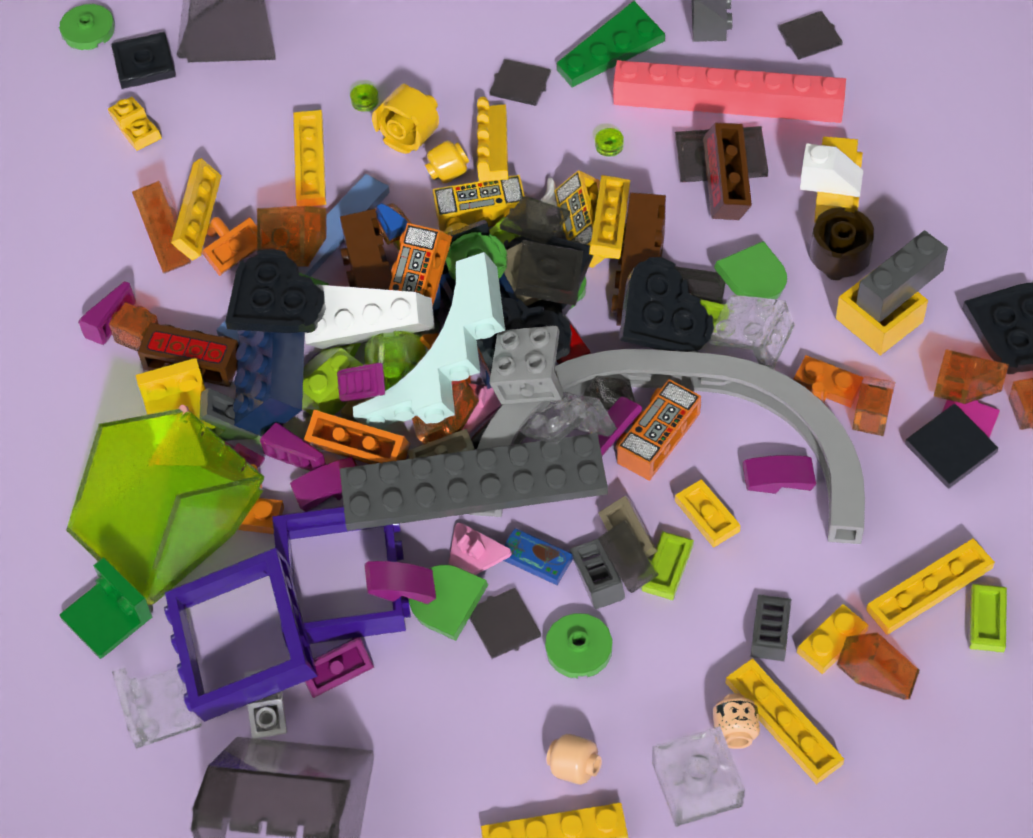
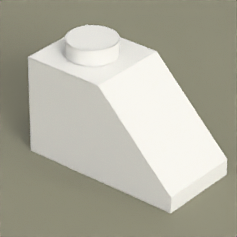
(830, 171)

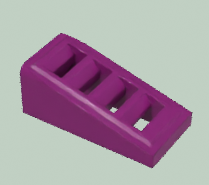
(96, 320)
(361, 382)
(291, 449)

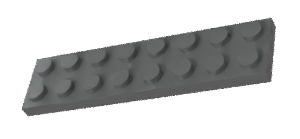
(472, 481)

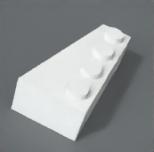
(362, 313)

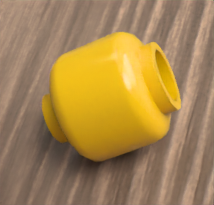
(446, 161)

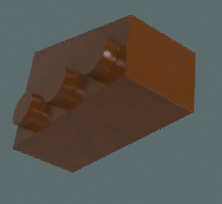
(364, 251)

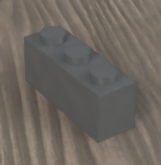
(901, 276)

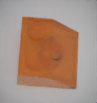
(292, 229)

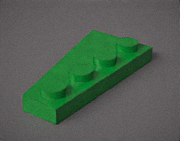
(618, 39)

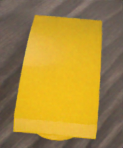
(134, 123)

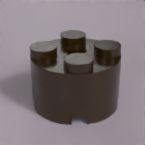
(841, 243)

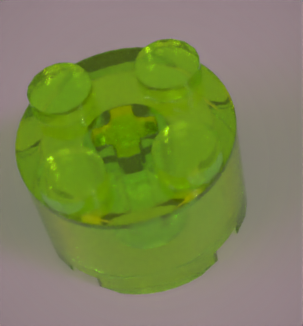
(396, 353)

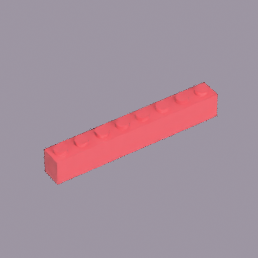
(729, 91)

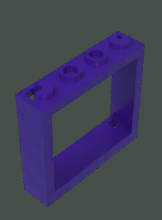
(331, 522)
(259, 685)

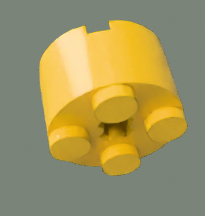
(406, 118)

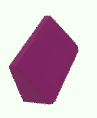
(622, 415)
(339, 666)

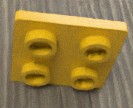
(172, 387)

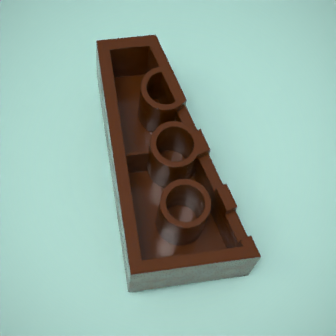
(642, 239)

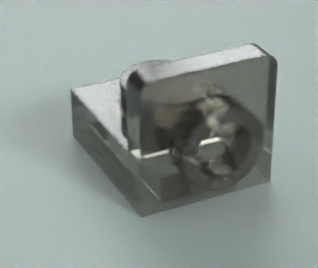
(609, 390)

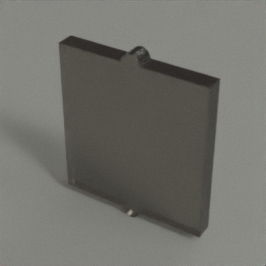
(810, 35)
(520, 82)
(535, 220)
(504, 623)

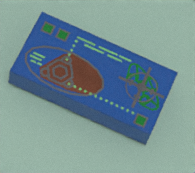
(537, 556)

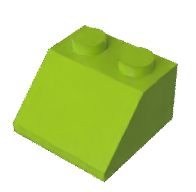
(321, 380)

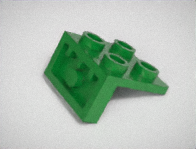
(107, 611)

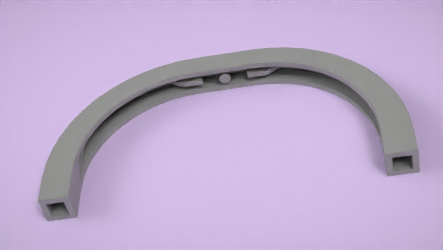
(724, 376)

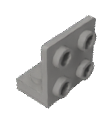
(526, 365)

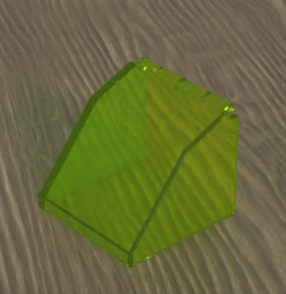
(160, 498)

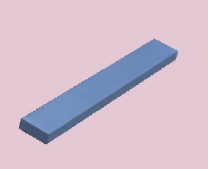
(362, 197)

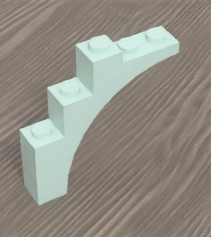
(453, 356)

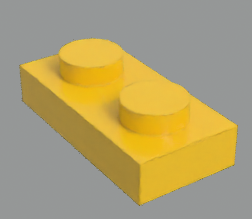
(707, 513)
(826, 642)

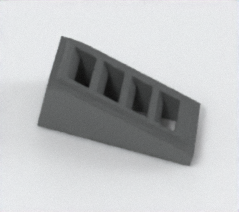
(605, 590)
(771, 649)

